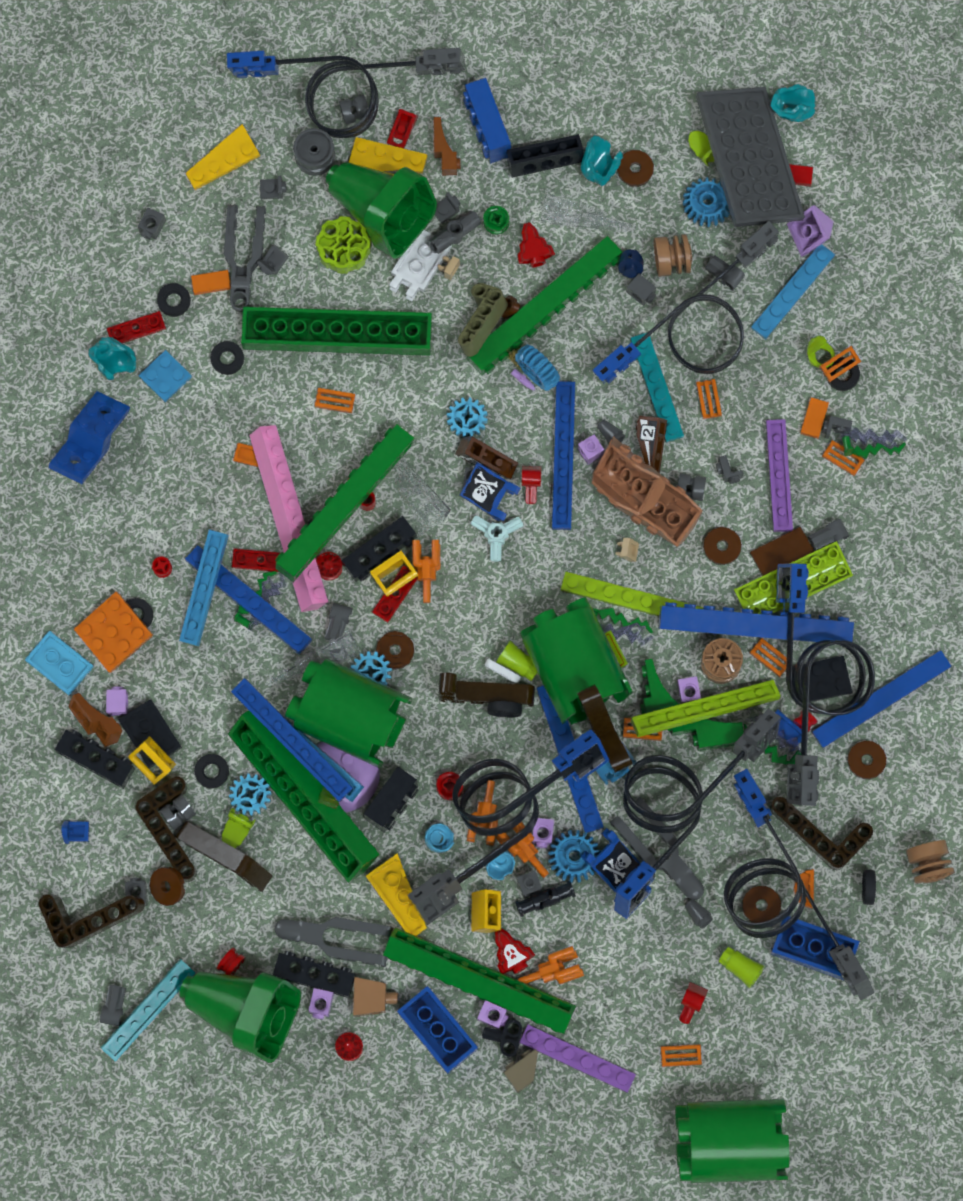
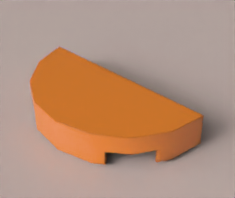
(808, 880)

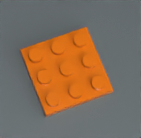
(113, 632)

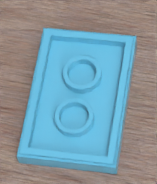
(59, 663)

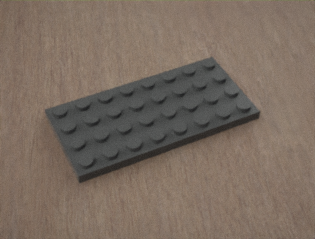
(750, 156)

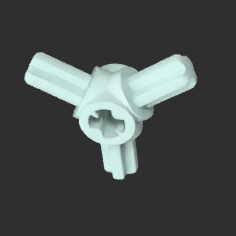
(489, 530)

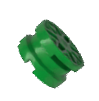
(496, 220)

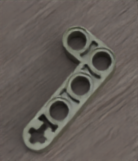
(490, 308)

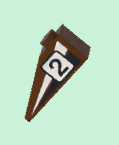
(651, 439)
(477, 451)

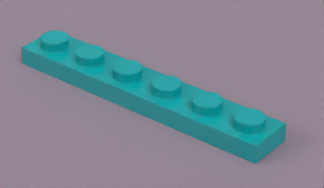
(658, 388)
(147, 1010)

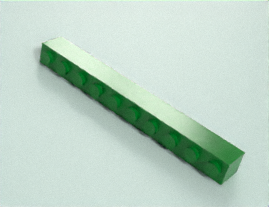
(545, 305)
(344, 503)
(479, 980)

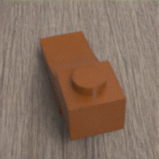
(450, 162)
(95, 722)

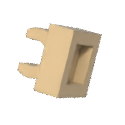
(451, 267)
(629, 549)

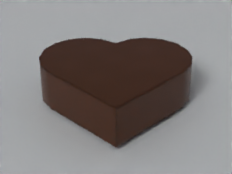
(512, 308)

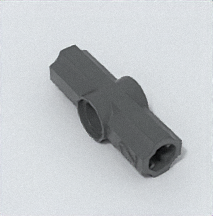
(447, 237)

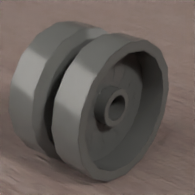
(314, 151)

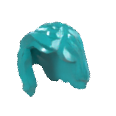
(799, 102)
(598, 158)
(112, 357)

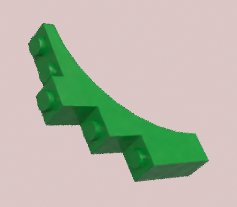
(707, 733)

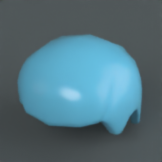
(433, 836)
(501, 866)

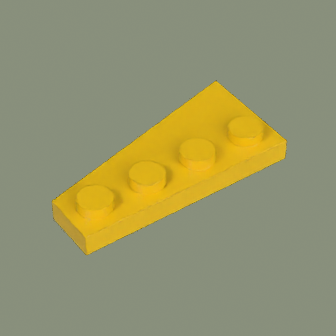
(386, 157)
(224, 158)
(393, 888)

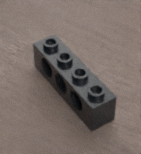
(545, 155)
(383, 539)
(118, 777)
(341, 988)

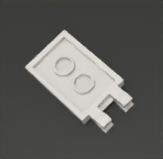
(417, 266)

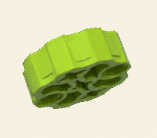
(330, 245)

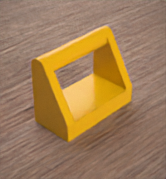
(389, 566)
(159, 757)

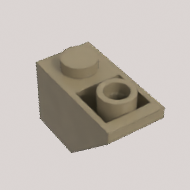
(523, 1072)

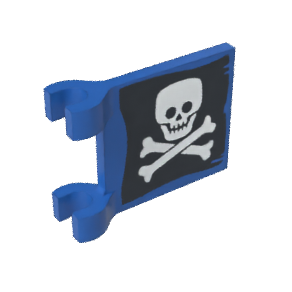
(486, 490)
(613, 862)

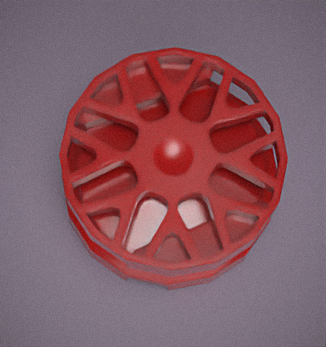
(329, 566)
(445, 785)
(231, 962)
(349, 1046)

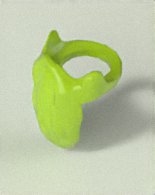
(700, 145)
(816, 344)
(236, 828)

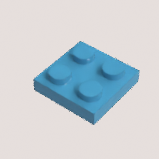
(165, 376)

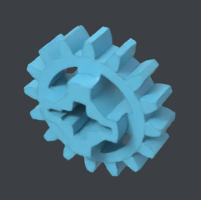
(459, 416)
(370, 663)
(240, 799)

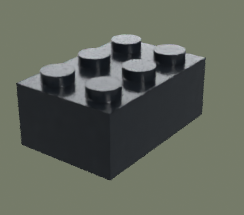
(391, 800)

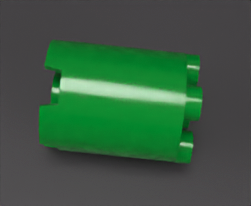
(573, 655)
(348, 710)
(731, 1141)

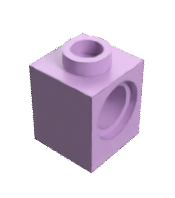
(590, 449)
(688, 683)
(117, 702)
(546, 824)
(321, 995)
(486, 1009)

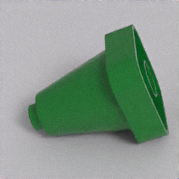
(387, 204)
(245, 1009)

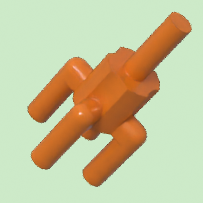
(426, 566)
(485, 808)
(524, 849)
(555, 969)

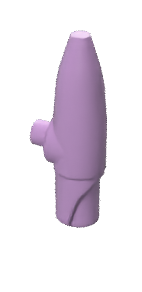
(522, 379)

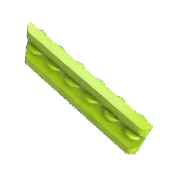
(824, 568)

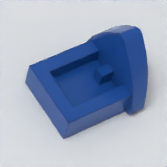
(75, 831)

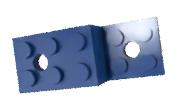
(89, 437)

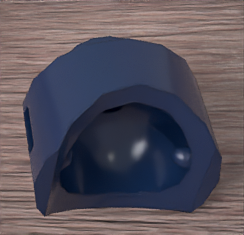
(631, 266)

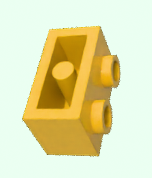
(486, 911)

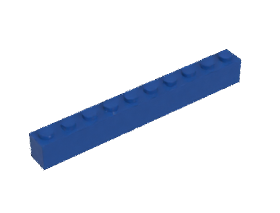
(753, 625)

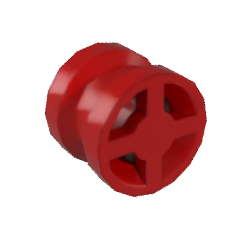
(160, 563)
(811, 721)

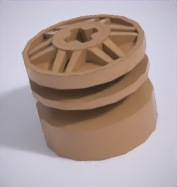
(672, 255)
(712, 667)
(930, 861)

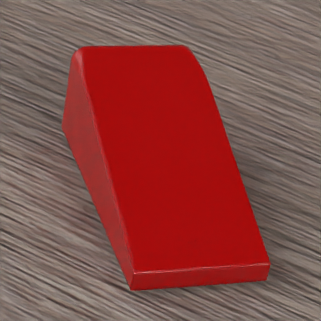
(402, 128)

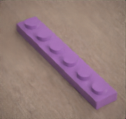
(779, 475)
(577, 1058)

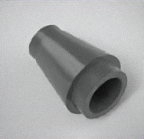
(609, 430)
(698, 913)

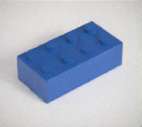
(487, 120)
(810, 947)
(437, 1030)

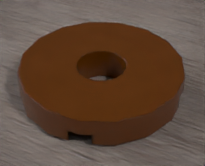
(635, 179)
(722, 557)
(403, 641)
(867, 771)
(158, 888)
(761, 893)

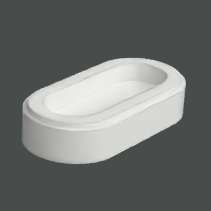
(502, 671)

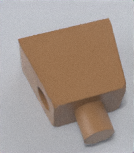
(371, 997)

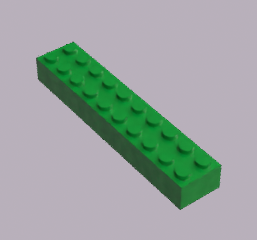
(336, 331)
(300, 793)

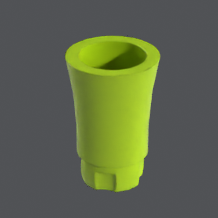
(517, 661)
(741, 966)

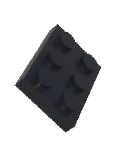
(827, 679)
(147, 722)

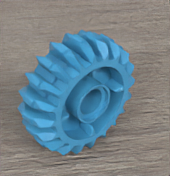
(698, 209)
(537, 367)
(563, 850)

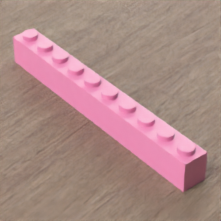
(286, 510)

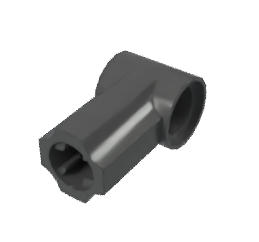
(731, 279)
(833, 532)
(338, 619)
(113, 1006)

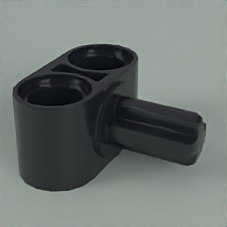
(504, 1037)

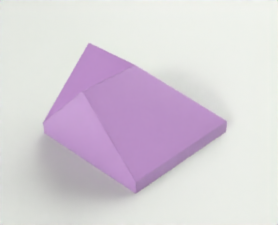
(811, 231)

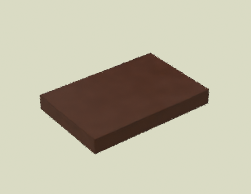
(781, 551)

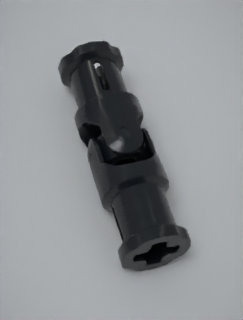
(534, 902)

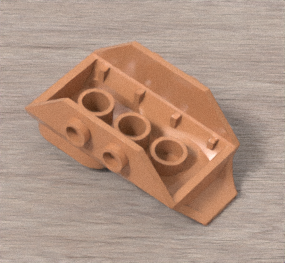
(627, 479)
(672, 515)

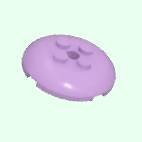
(363, 772)

